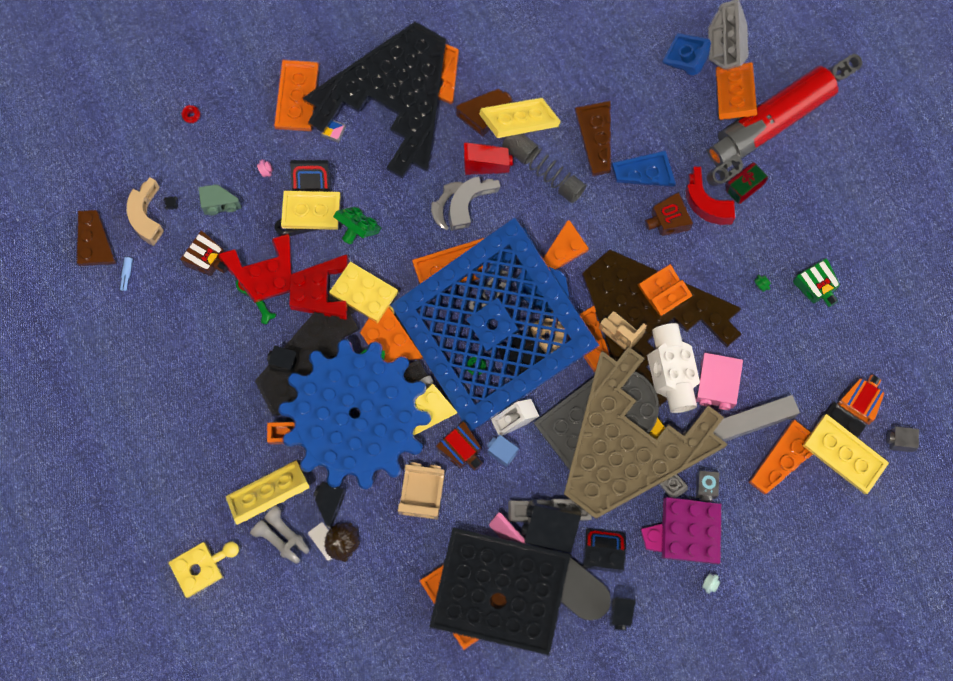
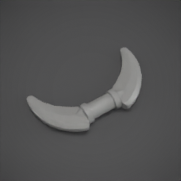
(437, 207)

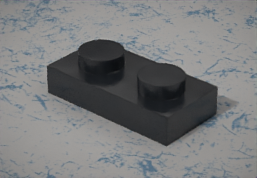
(846, 419)

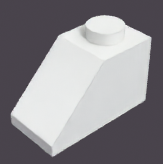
(515, 417)

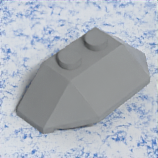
(728, 36)

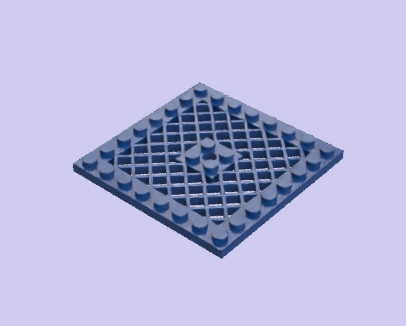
(407, 309)

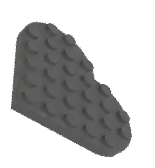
(563, 422)

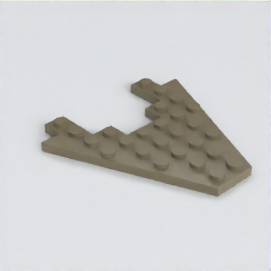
(619, 458)

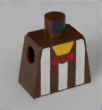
(203, 255)

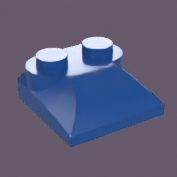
(688, 53)

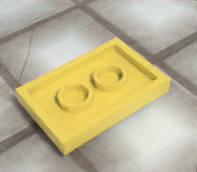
(310, 210)
(364, 292)

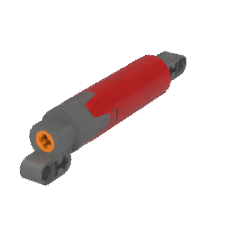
(775, 116)

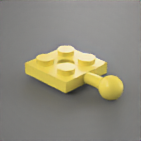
(209, 571)

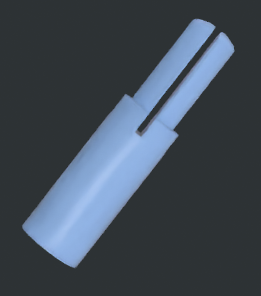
(126, 270)

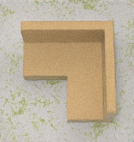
(621, 331)

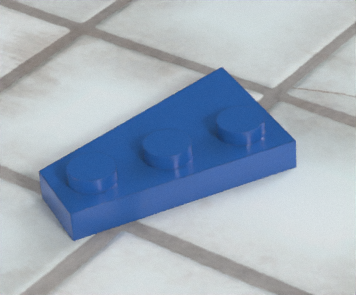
(647, 170)

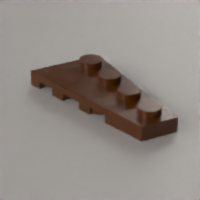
(596, 135)

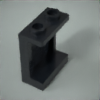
(551, 526)

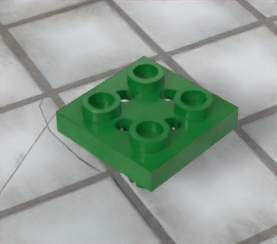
(357, 224)

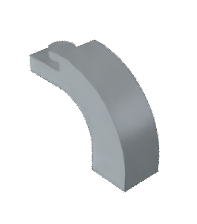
(458, 209)

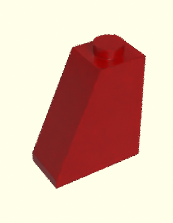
(486, 159)

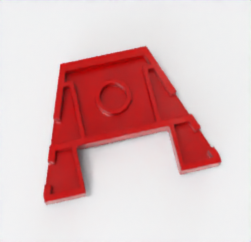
(266, 277)
(310, 289)

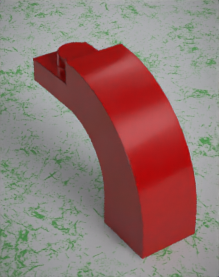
(704, 206)

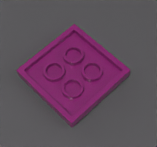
(691, 531)

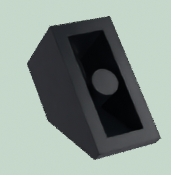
(329, 502)
(622, 613)

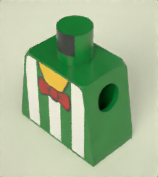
(818, 283)

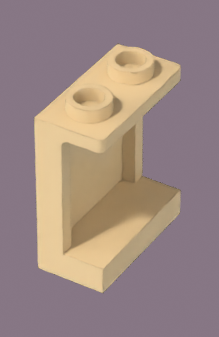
(421, 491)

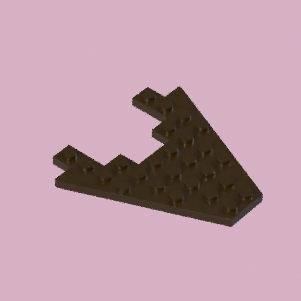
(614, 288)

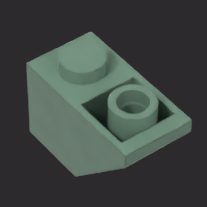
(216, 200)

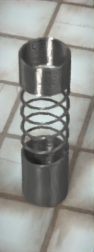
(526, 151)

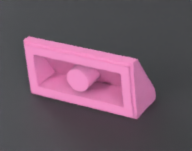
(505, 530)

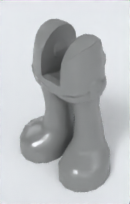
(273, 517)

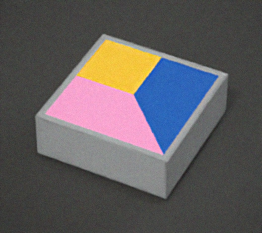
(334, 131)

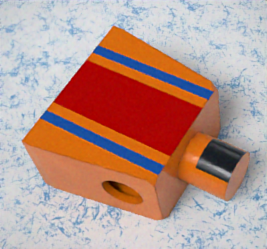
(863, 399)

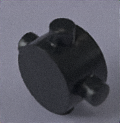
(170, 203)

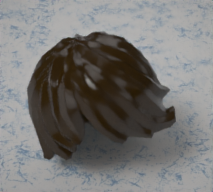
(341, 541)

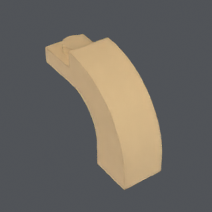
(137, 212)

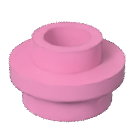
(265, 168)

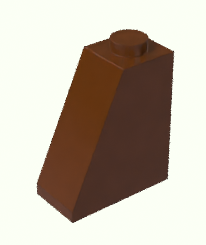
(470, 109)

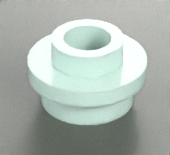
(711, 583)

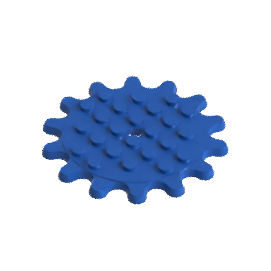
(361, 443)

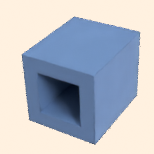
(502, 450)

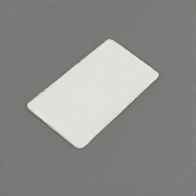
(318, 536)

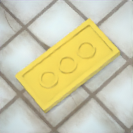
(519, 117)
(845, 454)
(267, 492)

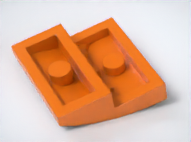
(664, 290)

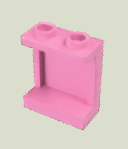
(719, 381)

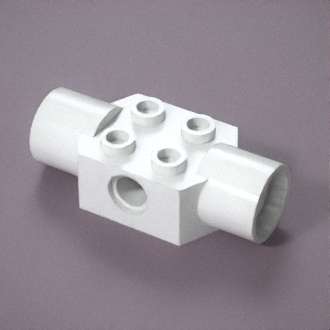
(673, 368)

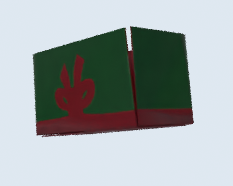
(746, 183)

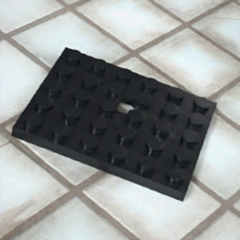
(488, 565)

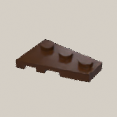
(92, 241)

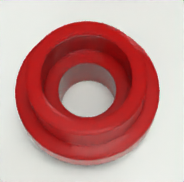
(188, 110)

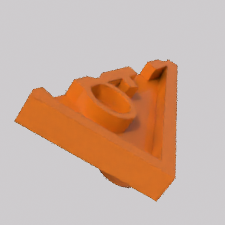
(565, 247)

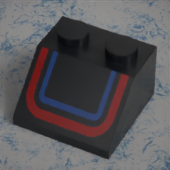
(311, 175)
(604, 550)

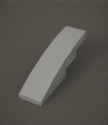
(518, 509)

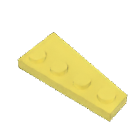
(436, 405)

